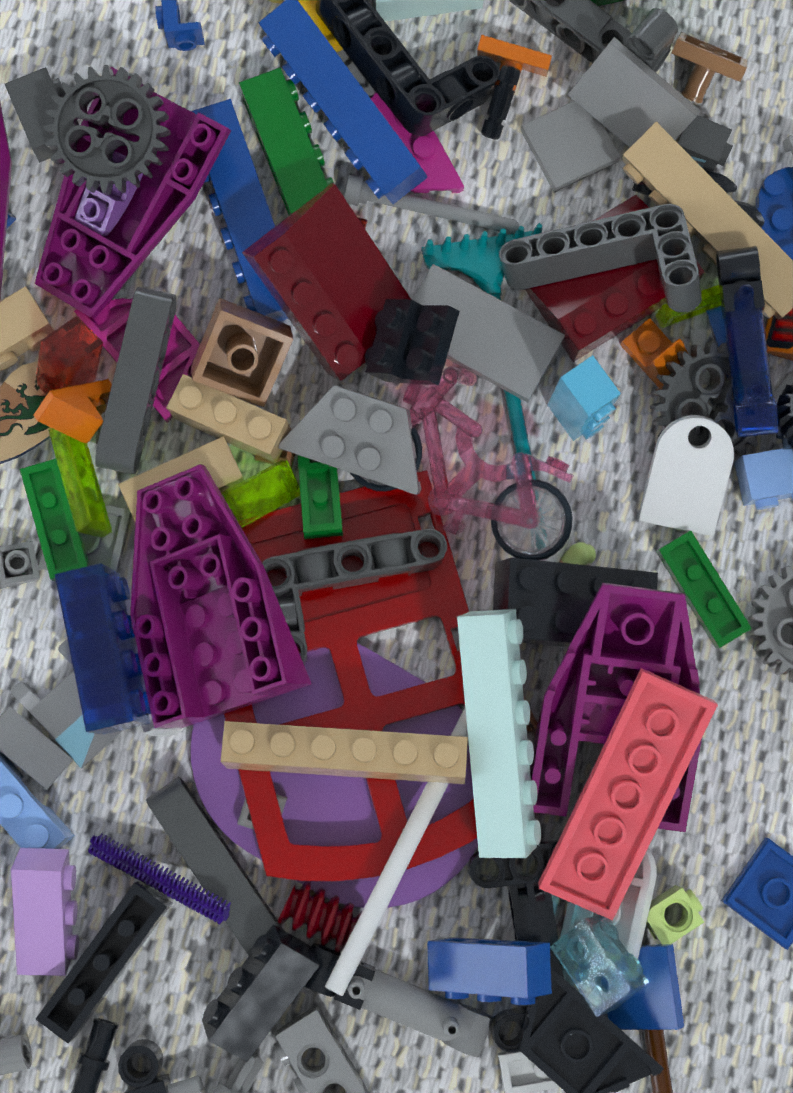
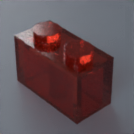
(68, 356)

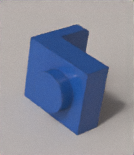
(178, 35)

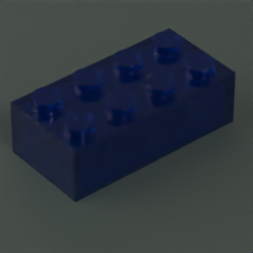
(103, 649)

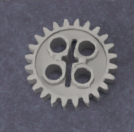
(774, 612)

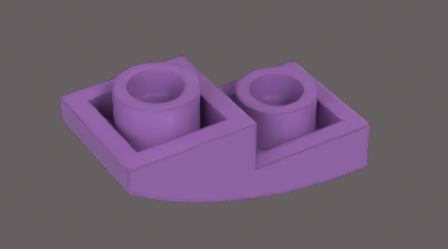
(103, 211)

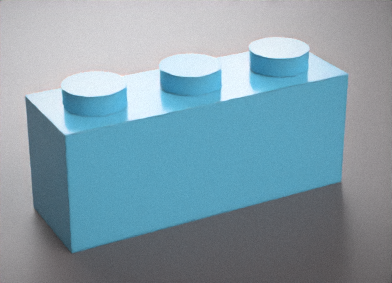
(584, 399)

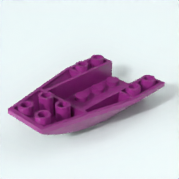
(93, 268)

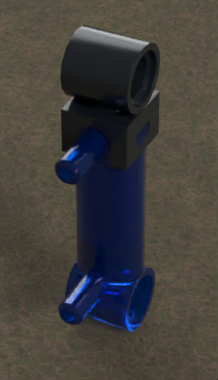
(746, 341)

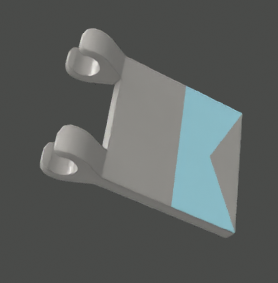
(62, 716)

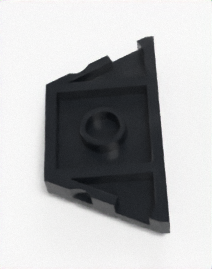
(577, 1047)

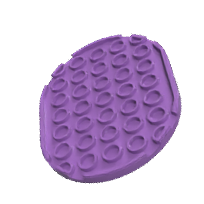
(329, 807)

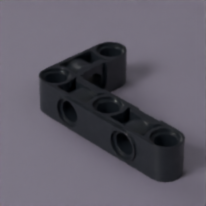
(397, 78)

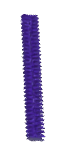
(158, 879)

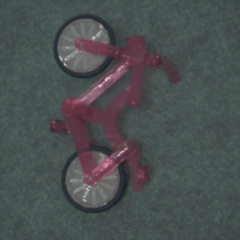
(527, 517)

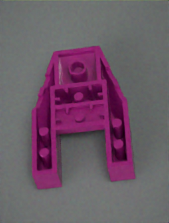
(618, 637)

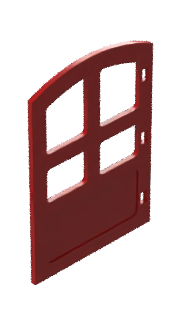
(336, 622)

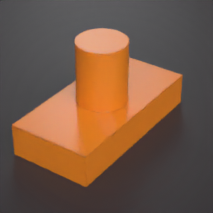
(514, 56)

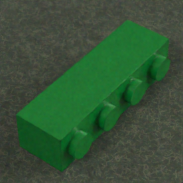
(284, 138)

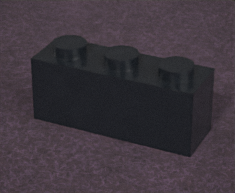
(259, 992)

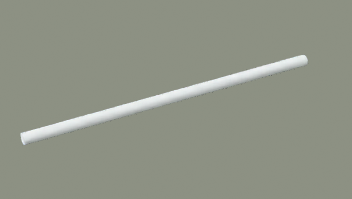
(395, 868)

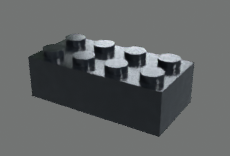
(556, 595)

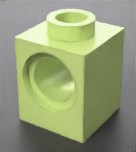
(690, 918)

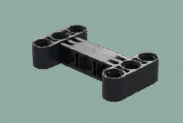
(531, 919)

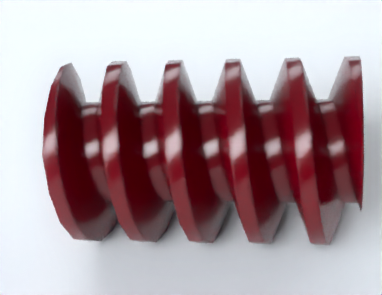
(319, 916)

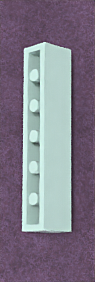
(498, 733)

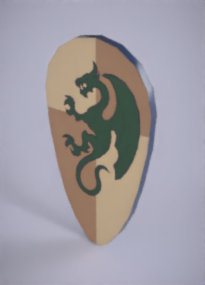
(18, 402)

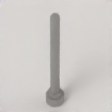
(358, 192)

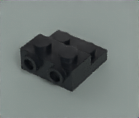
(411, 342)

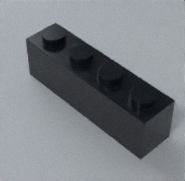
(104, 961)

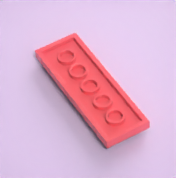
(627, 794)

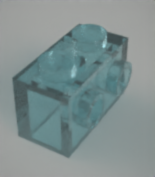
(599, 964)

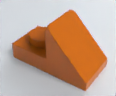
(652, 350)
(75, 409)

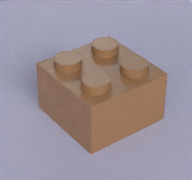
(241, 352)

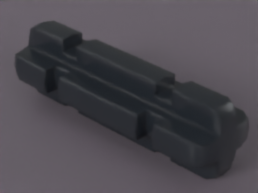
(500, 102)

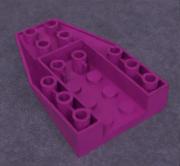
(204, 607)

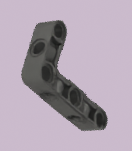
(588, 27)
(322, 568)

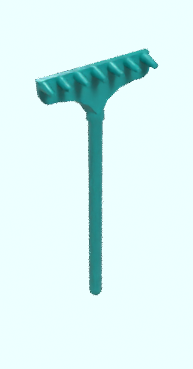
(482, 263)

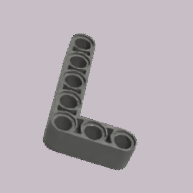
(608, 245)

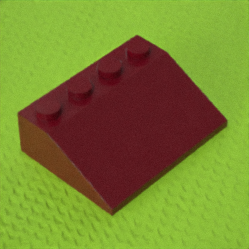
(327, 279)
(601, 303)

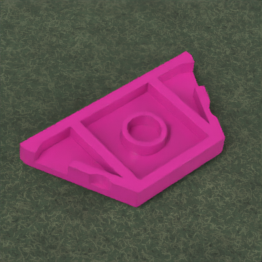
(427, 152)
(180, 352)

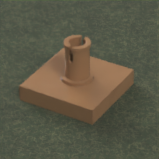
(707, 61)

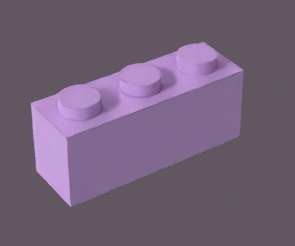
(44, 911)

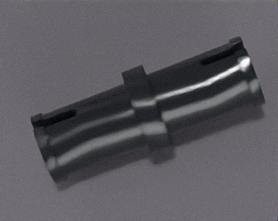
(95, 1056)

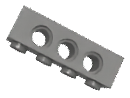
(314, 1031)

